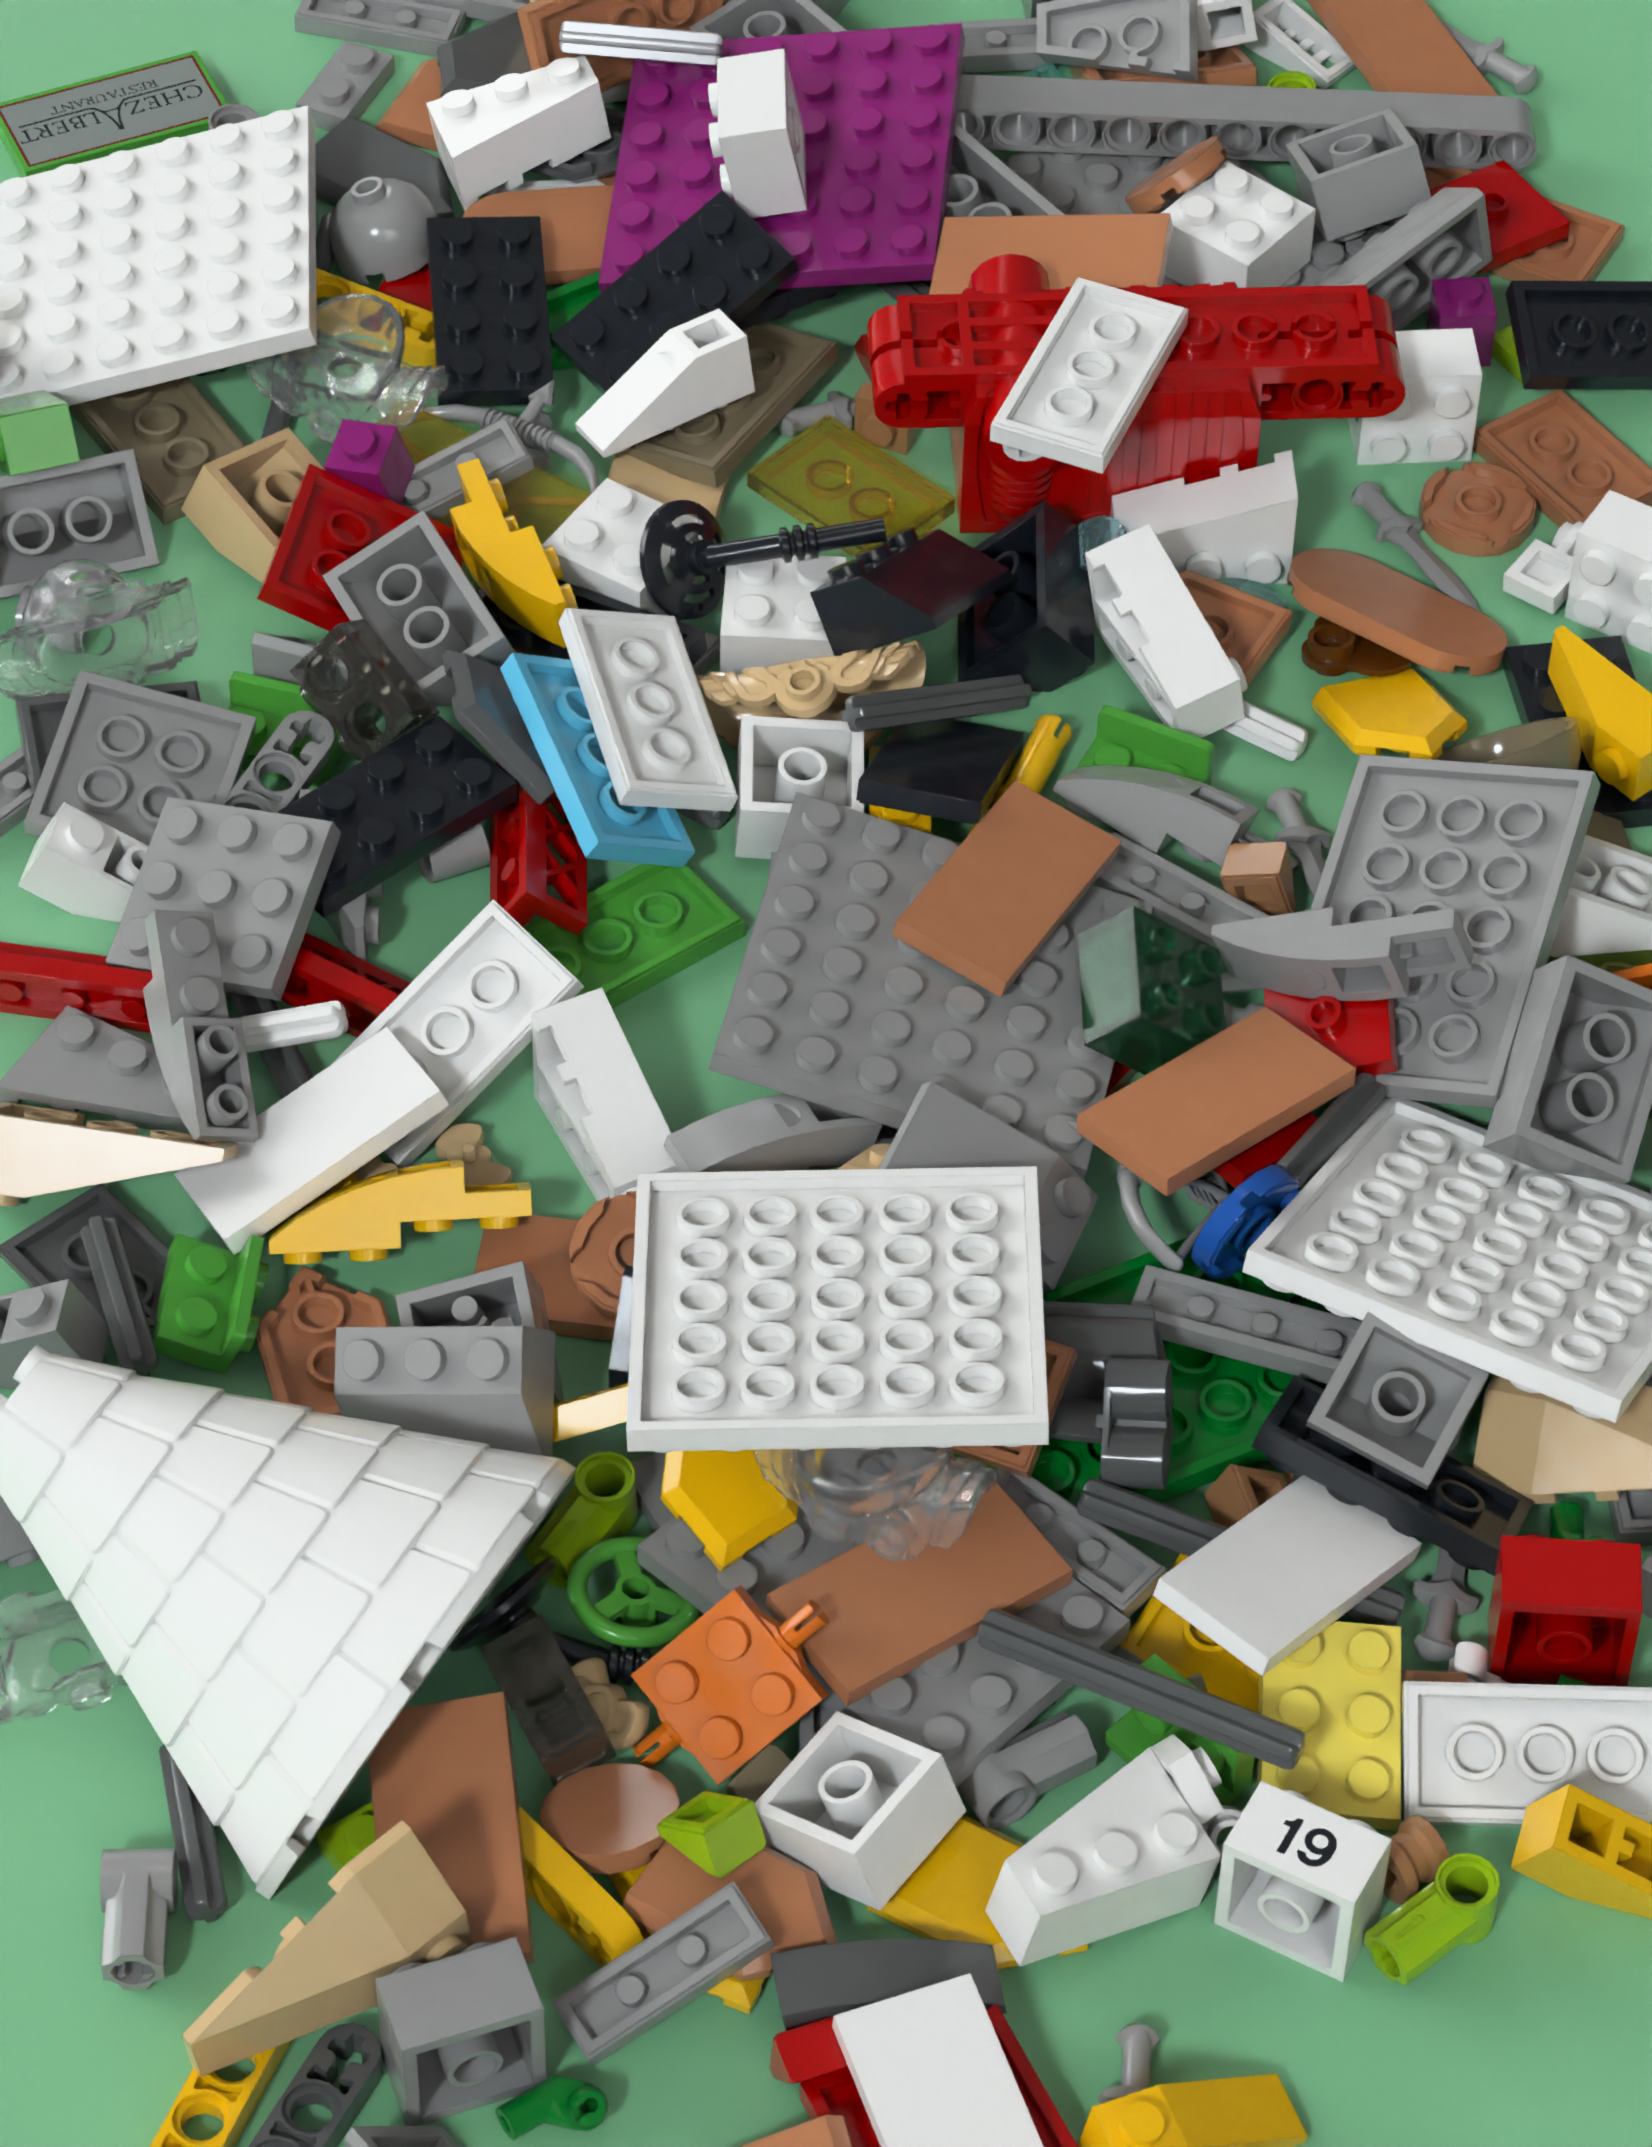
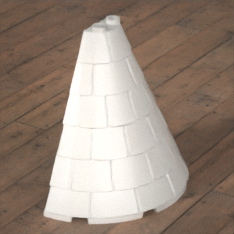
(260, 1572)

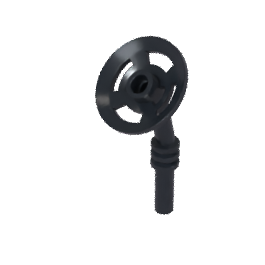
(704, 556)
(515, 1608)

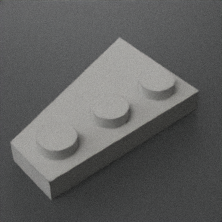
(1121, 36)
(93, 1069)

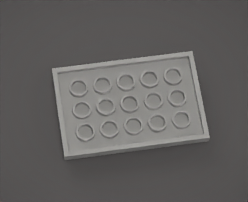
(1471, 840)
(952, 1704)

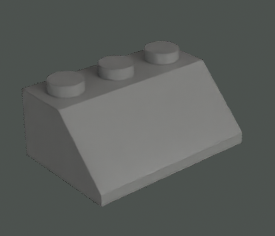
(1433, 241)
(71, 514)
(419, 604)
(1577, 1074)
(452, 1382)

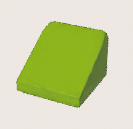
(715, 1831)

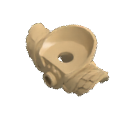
(810, 687)

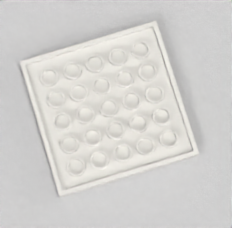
(160, 260)
(1475, 1256)
(837, 1310)

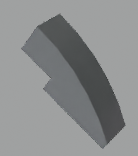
(850, 1975)

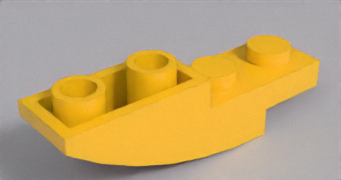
(509, 560)
(369, 1212)

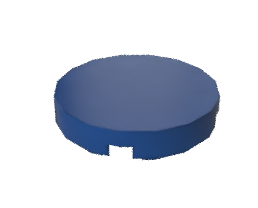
(1242, 1220)

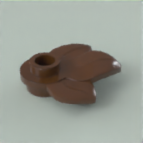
(1336, 650)

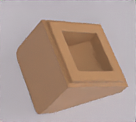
(1260, 876)
(1240, 1492)

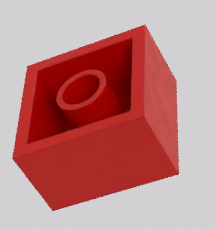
(1564, 1610)

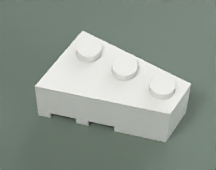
(516, 124)
(1222, 524)
(1162, 635)
(597, 1094)
(1104, 1866)

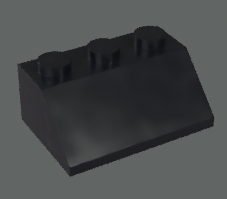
(903, 589)
(1041, 618)

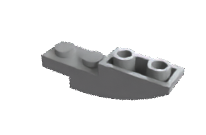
(1161, 807)
(1359, 961)
(191, 1029)
(774, 1136)

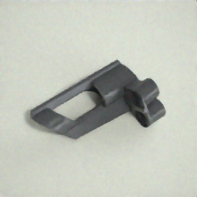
(1116, 1389)

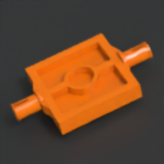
(730, 1684)

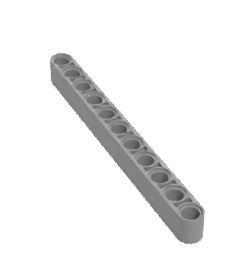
(1249, 120)

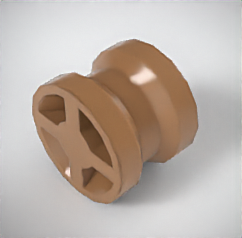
(1413, 1858)

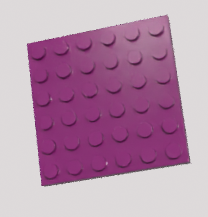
(875, 151)

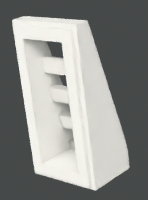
(1286, 36)

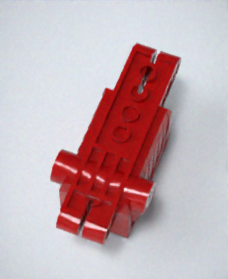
(1236, 364)

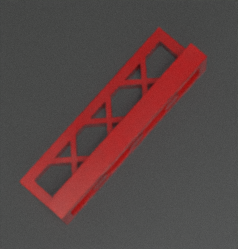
(525, 866)
(330, 974)
(47, 980)

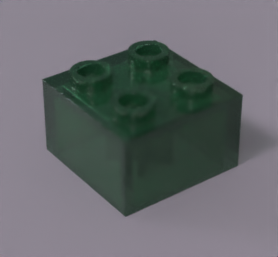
(1147, 990)

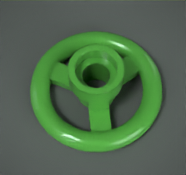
(632, 1609)

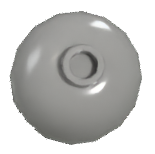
(380, 229)

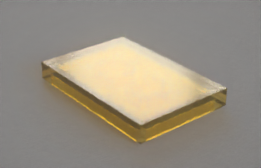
(841, 478)

